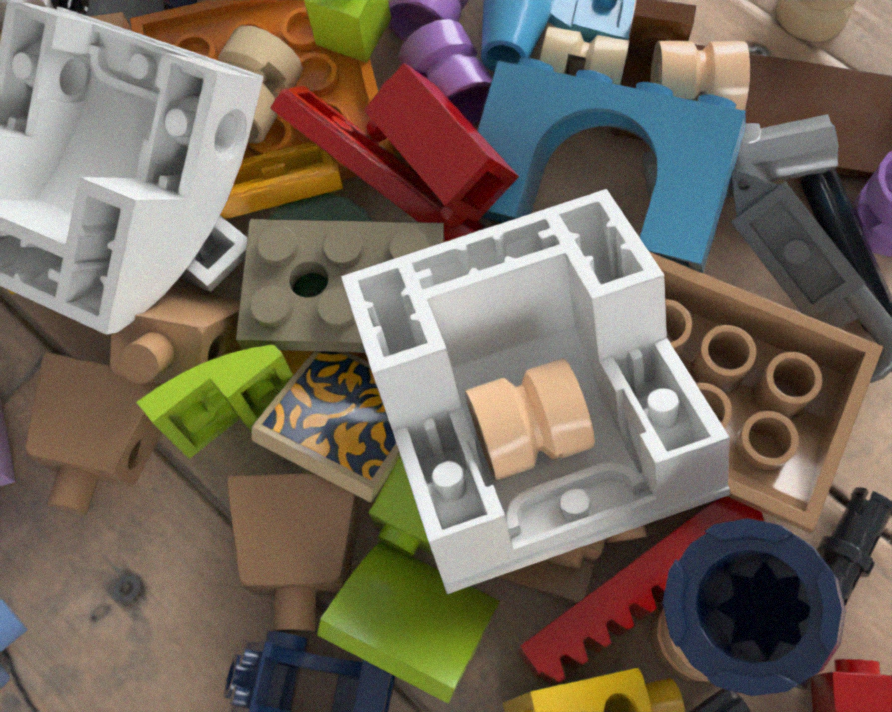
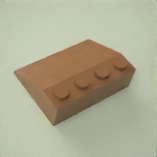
(776, 385)

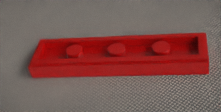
(365, 157)

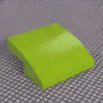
(216, 395)
(405, 621)

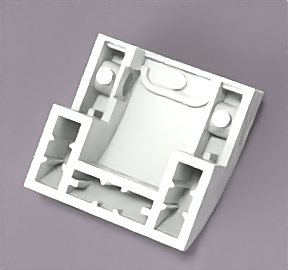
(110, 161)
(507, 301)

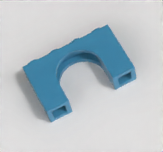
(694, 144)

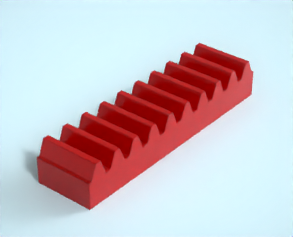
(623, 595)

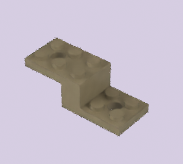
(288, 249)

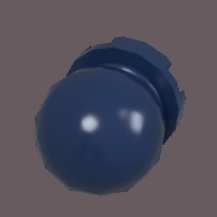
(754, 607)

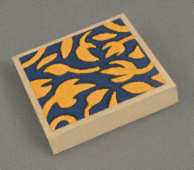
(332, 423)

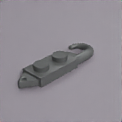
(808, 262)

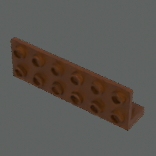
(781, 89)

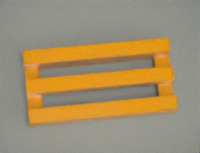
(282, 179)

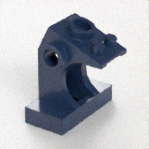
(269, 670)

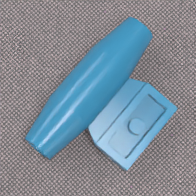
(515, 26)

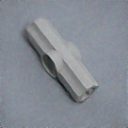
(776, 152)

